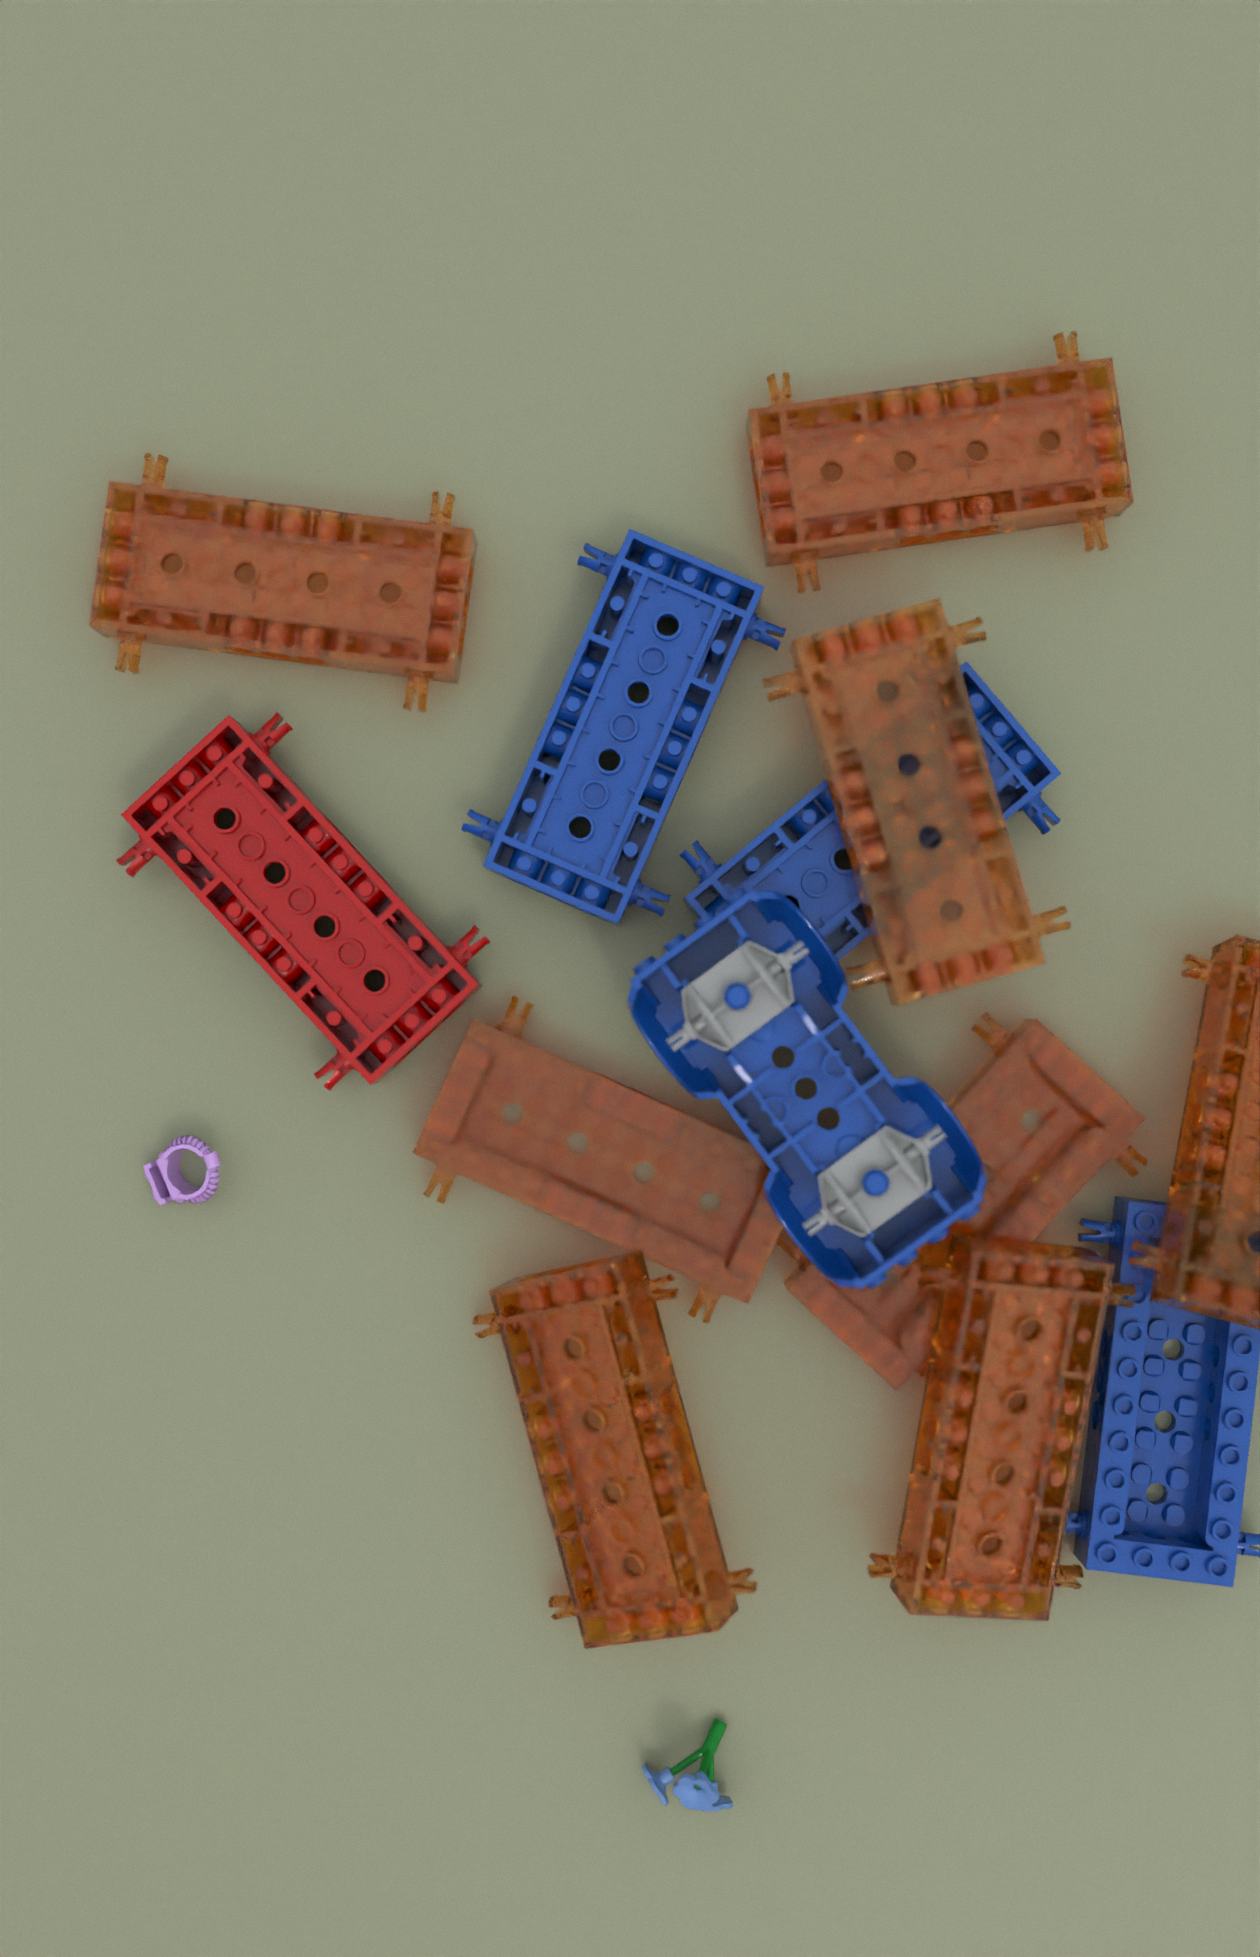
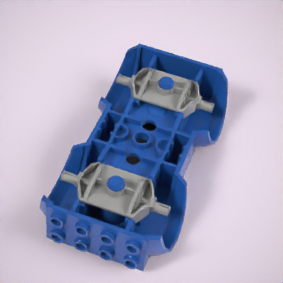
(845, 1194)

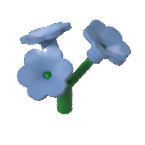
(699, 1790)

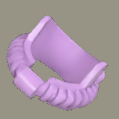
(166, 1176)

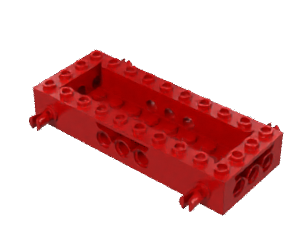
(321, 879)

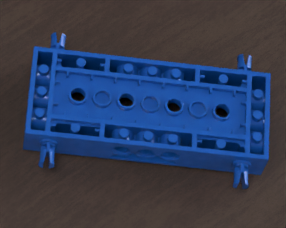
(650, 737)
(800, 846)
(1197, 1459)

